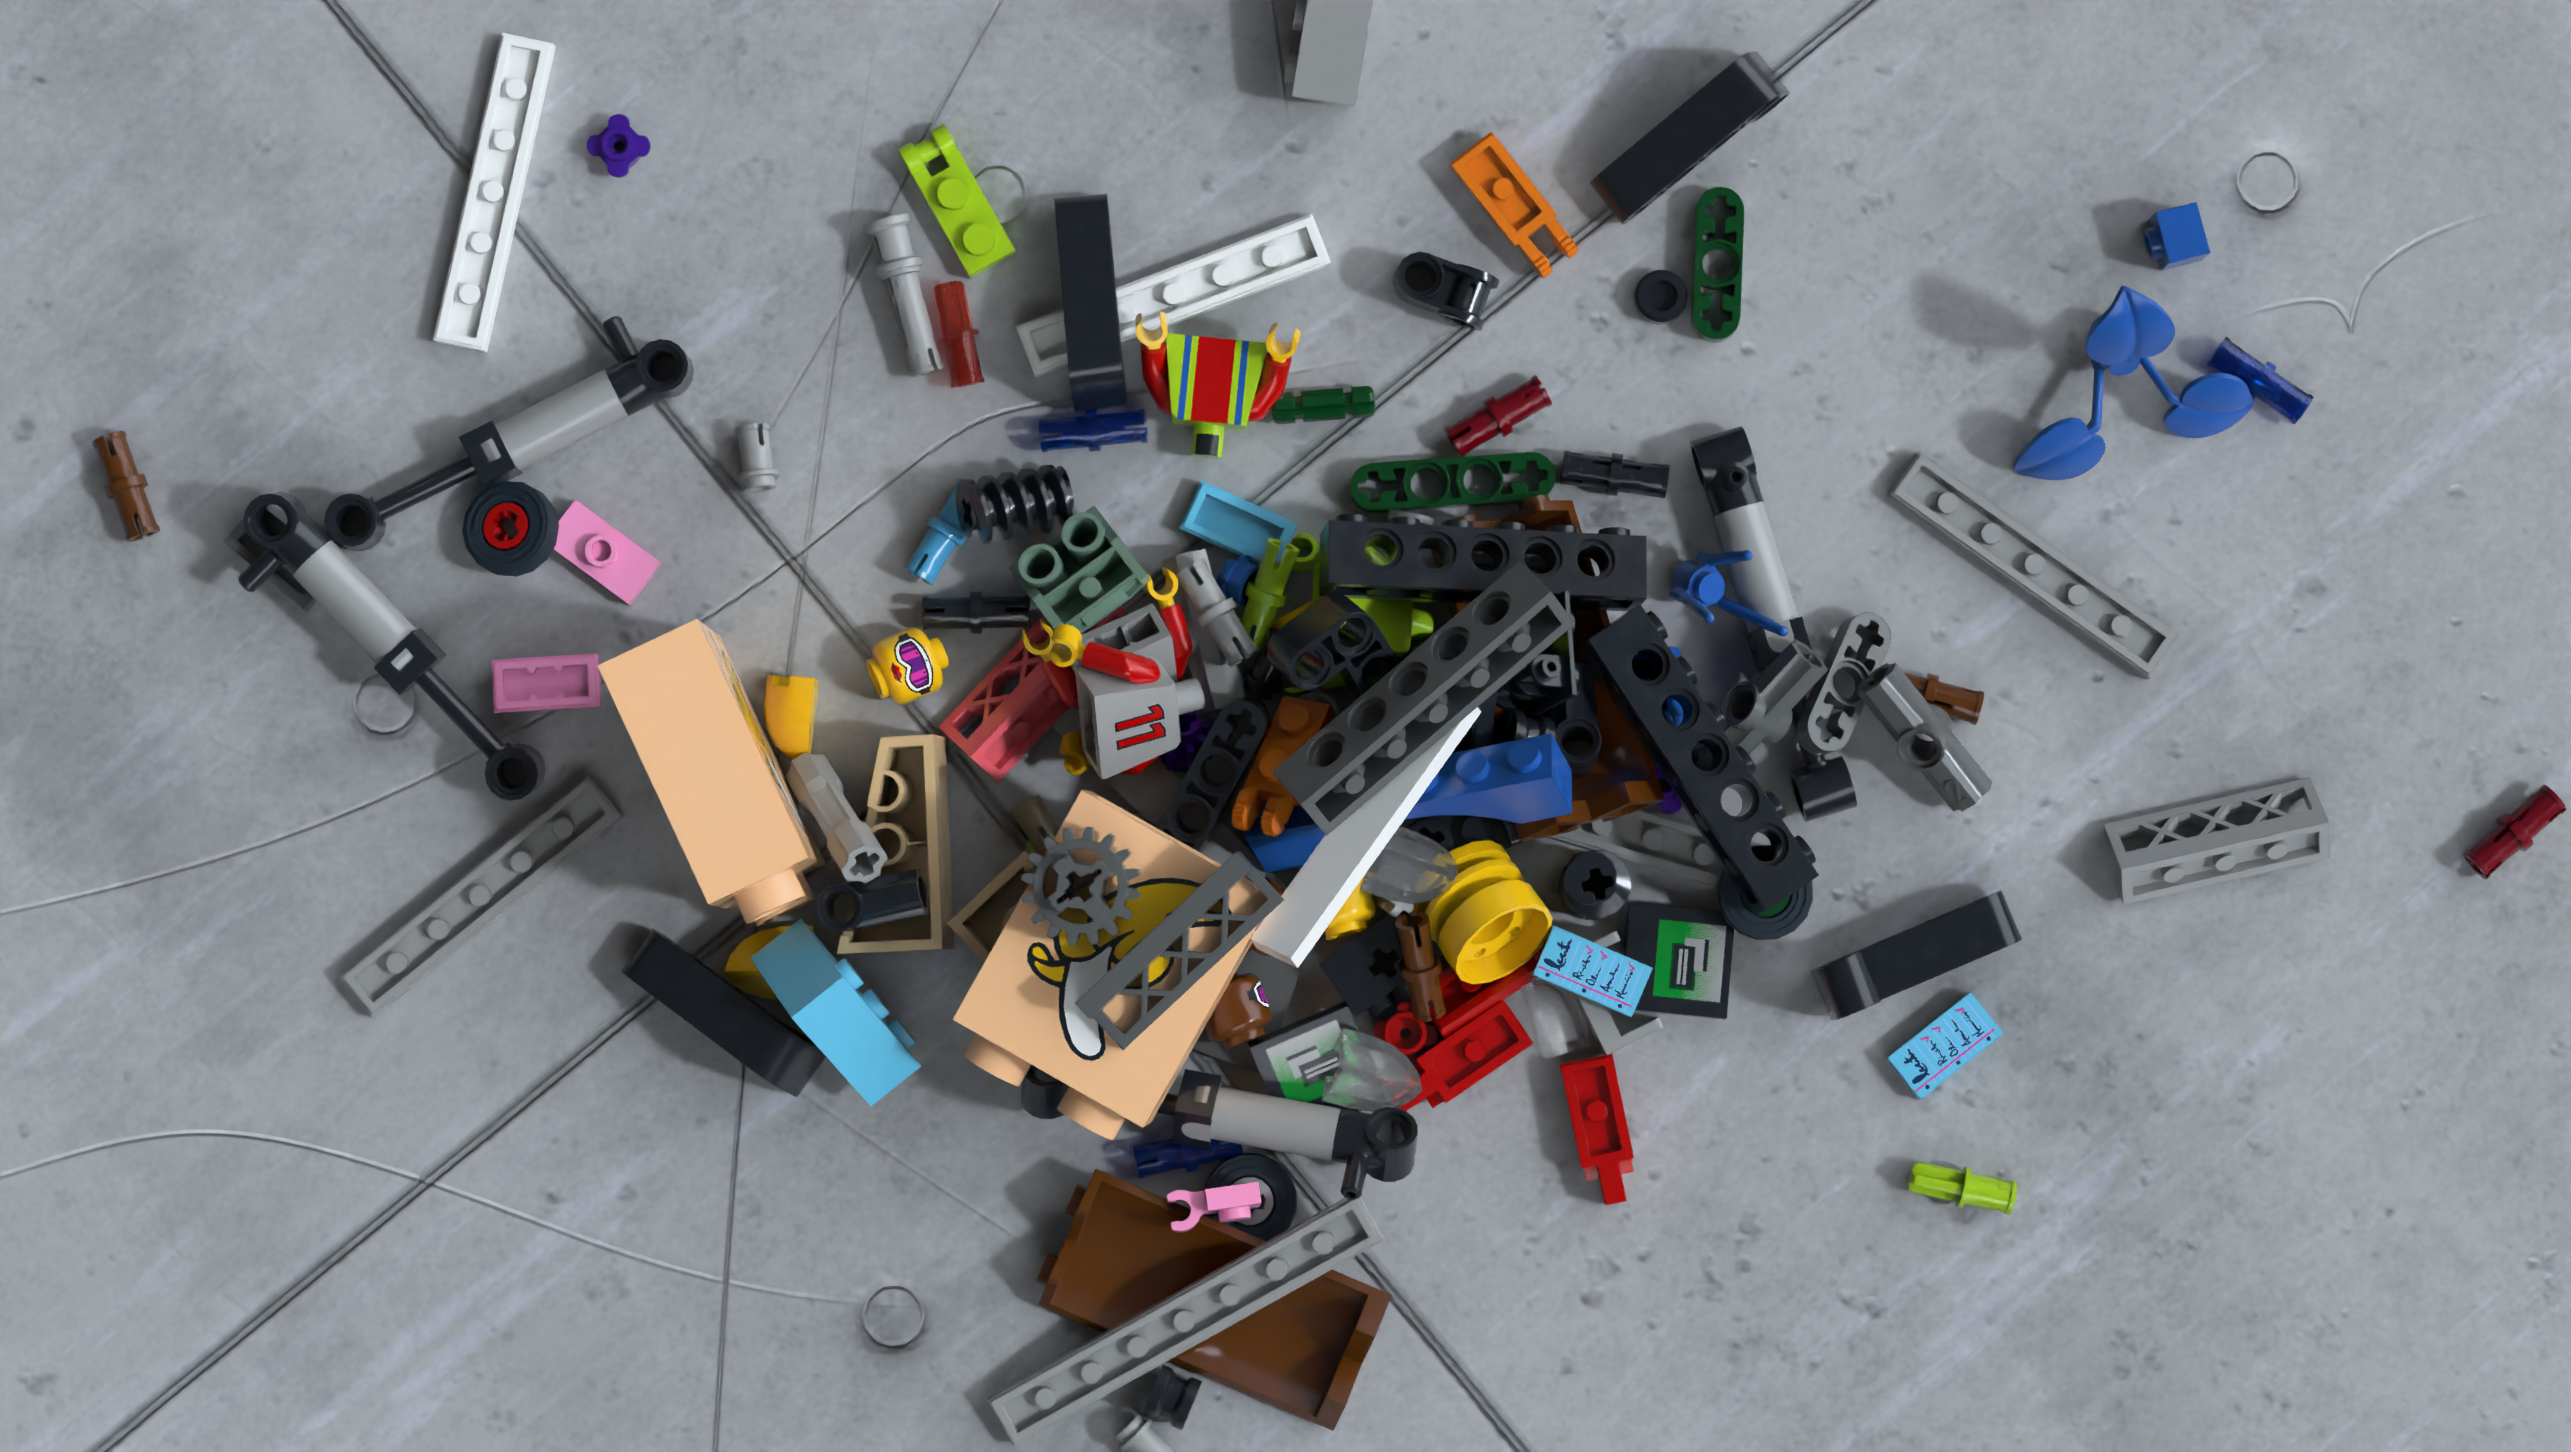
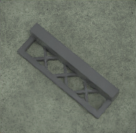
(1168, 932)

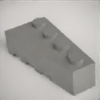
(1329, 50)

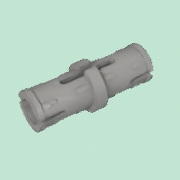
(1216, 613)

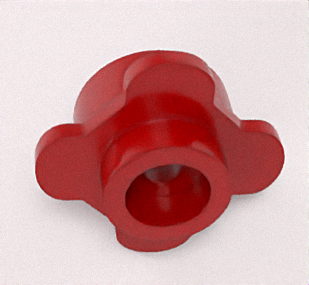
(1420, 1035)

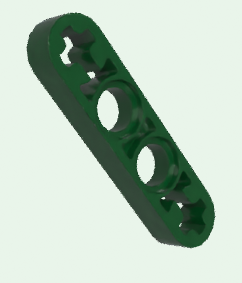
(1451, 472)

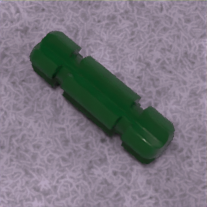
(1324, 405)

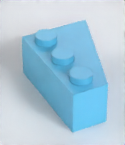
(836, 1013)

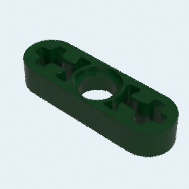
(1706, 225)

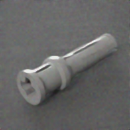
(899, 269)

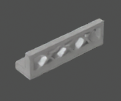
(2222, 849)

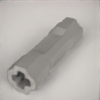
(848, 838)

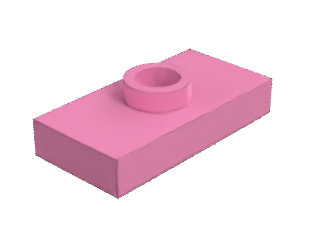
(604, 553)
(546, 683)

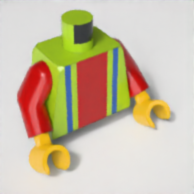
(1213, 380)

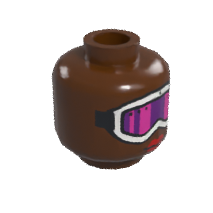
(1240, 1012)

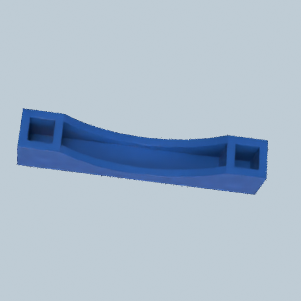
(1500, 781)

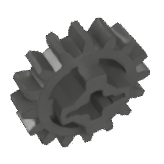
(1065, 865)

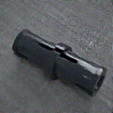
(1614, 474)
(975, 612)

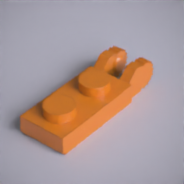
(1511, 200)
(1291, 728)

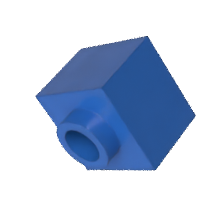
(2176, 237)

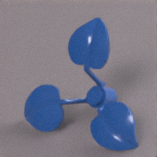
(2119, 342)

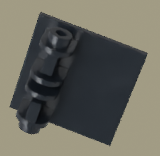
(1547, 678)

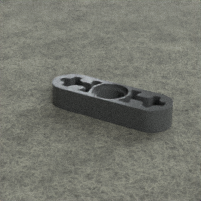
(1823, 694)

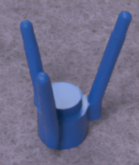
(1701, 585)

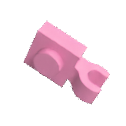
(1229, 1202)

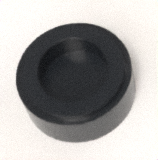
(1660, 297)

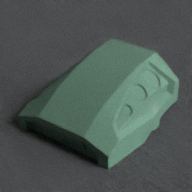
(1080, 572)

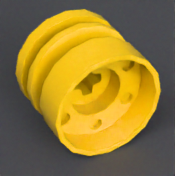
(1487, 916)

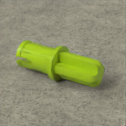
(1962, 1187)

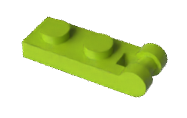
(958, 203)

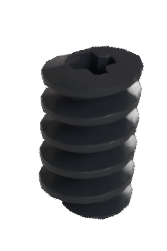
(1014, 500)
(1605, 866)

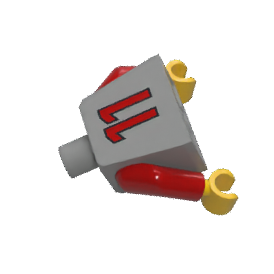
(1143, 632)
(1124, 707)

